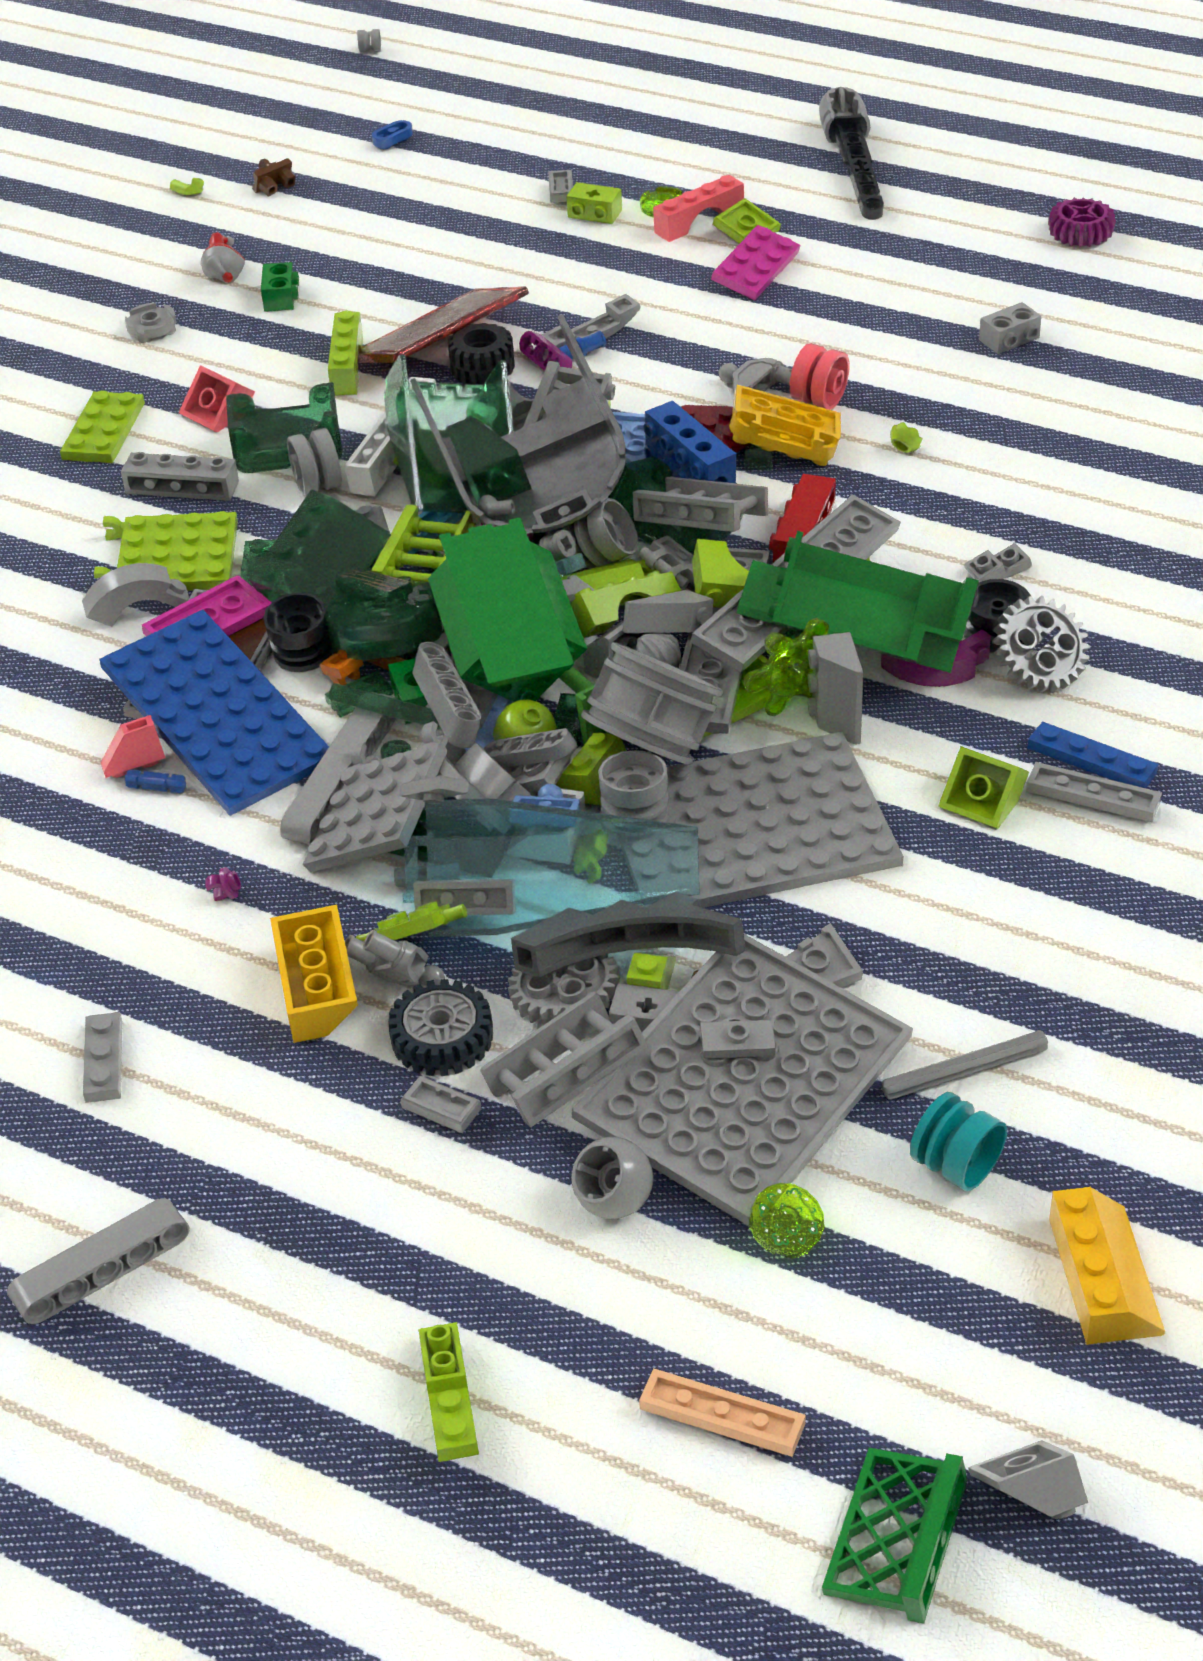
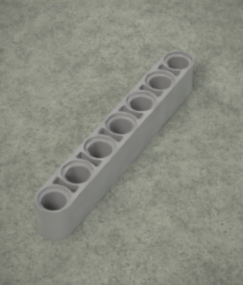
(313, 800)

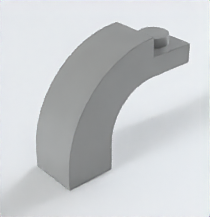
(128, 585)
(488, 775)

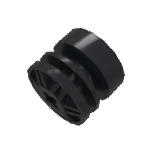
(298, 632)

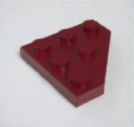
(717, 421)

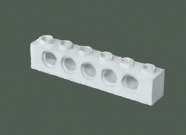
(373, 458)

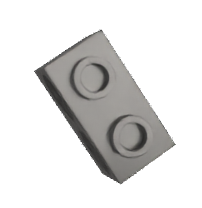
(1010, 327)

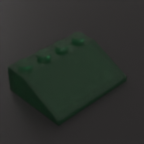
(316, 547)

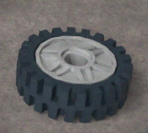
(440, 1027)

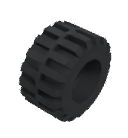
(478, 350)

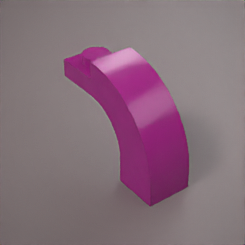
(969, 654)

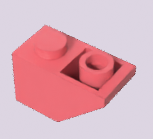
(132, 746)

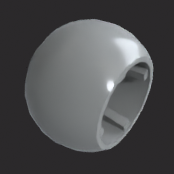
(612, 1178)

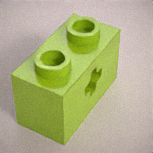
(594, 203)

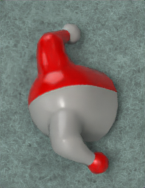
(221, 259)

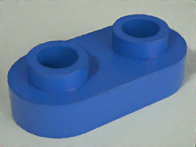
(392, 134)

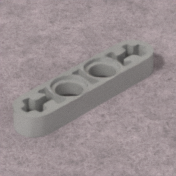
(531, 748)

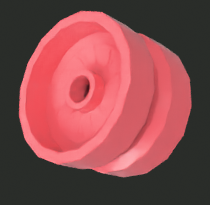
(819, 376)

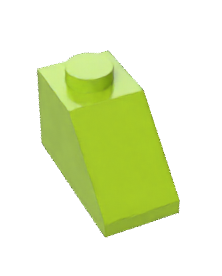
(651, 970)

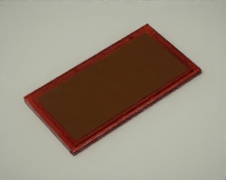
(439, 323)

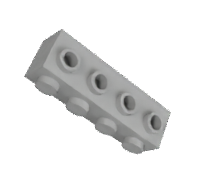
(180, 476)

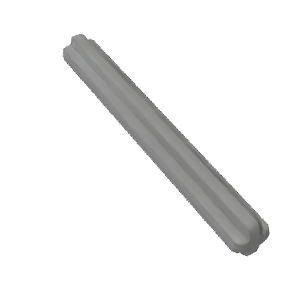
(964, 1065)

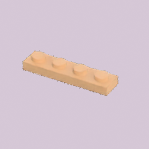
(722, 1412)

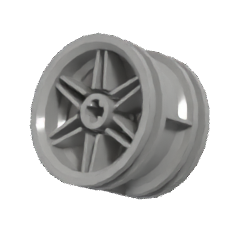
(651, 704)

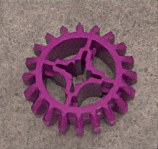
(1081, 222)

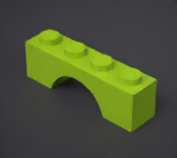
(343, 355)
(599, 608)

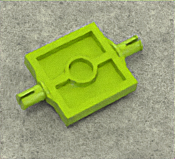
(420, 920)

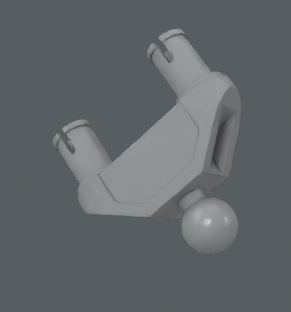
(755, 374)
(393, 960)

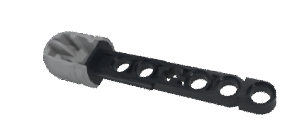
(848, 125)

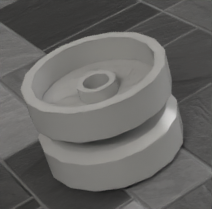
(314, 461)

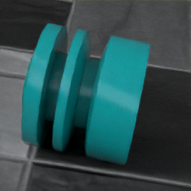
(958, 1141)

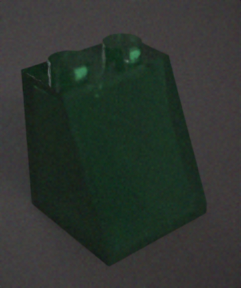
(488, 461)

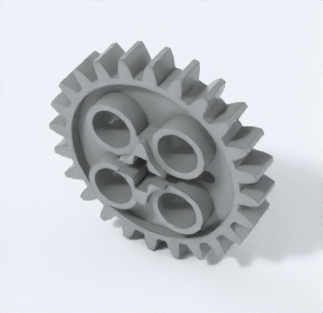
(1021, 623)
(562, 988)

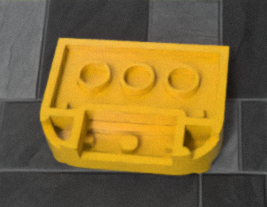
(785, 425)

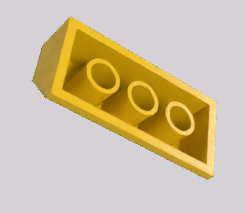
(313, 971)
(1103, 1267)

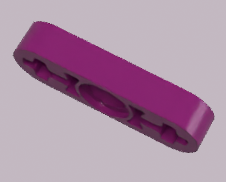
(537, 354)

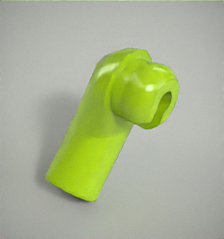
(195, 187)

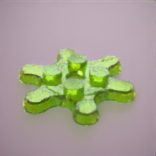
(775, 674)

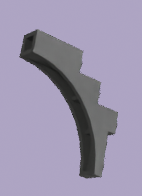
(625, 926)

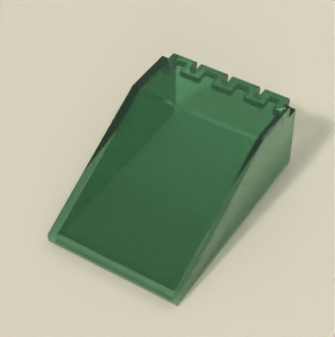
(415, 447)

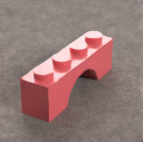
(676, 215)

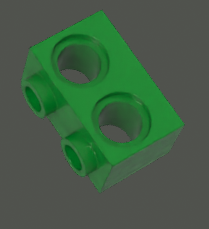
(279, 286)

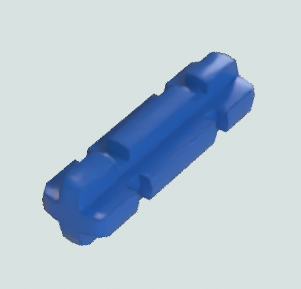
(155, 781)

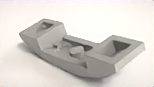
(617, 315)

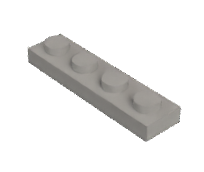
(1093, 792)

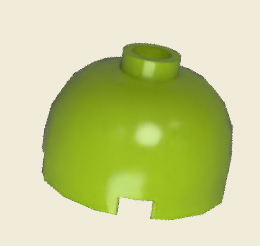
(523, 718)

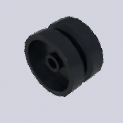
(989, 603)

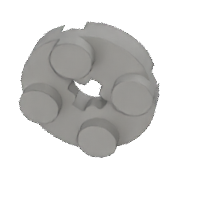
(150, 321)

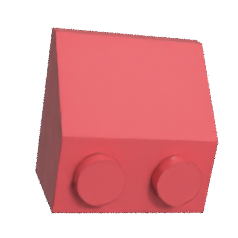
(207, 398)

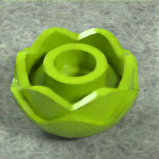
(905, 438)

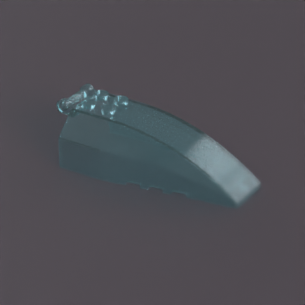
(554, 856)

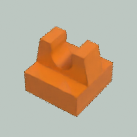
(339, 667)

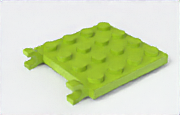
(191, 545)

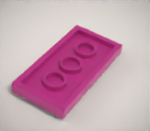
(756, 262)
(229, 604)

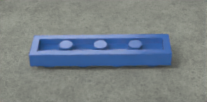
(1092, 755)

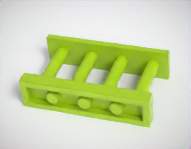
(404, 539)

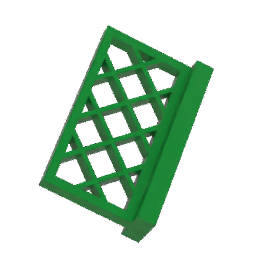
(929, 1546)

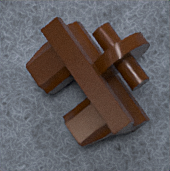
(271, 174)

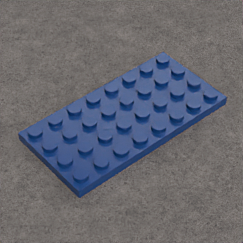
(216, 711)

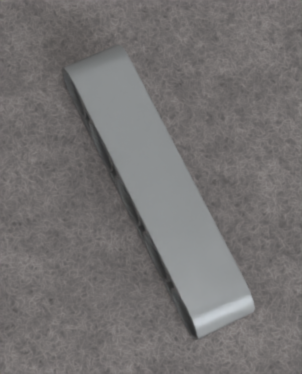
(446, 695)
(97, 1261)

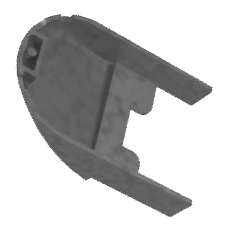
(568, 456)

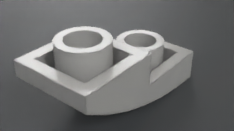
(998, 566)

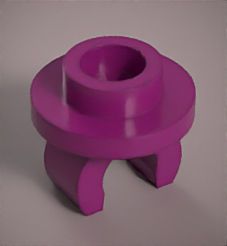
(226, 884)

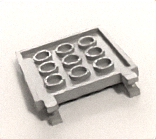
(367, 812)

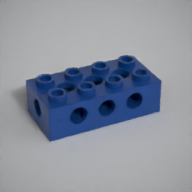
(687, 445)

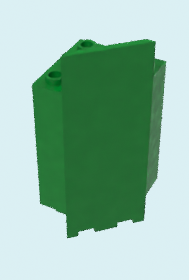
(878, 604)
(505, 611)

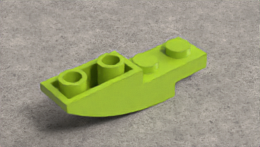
(448, 1392)

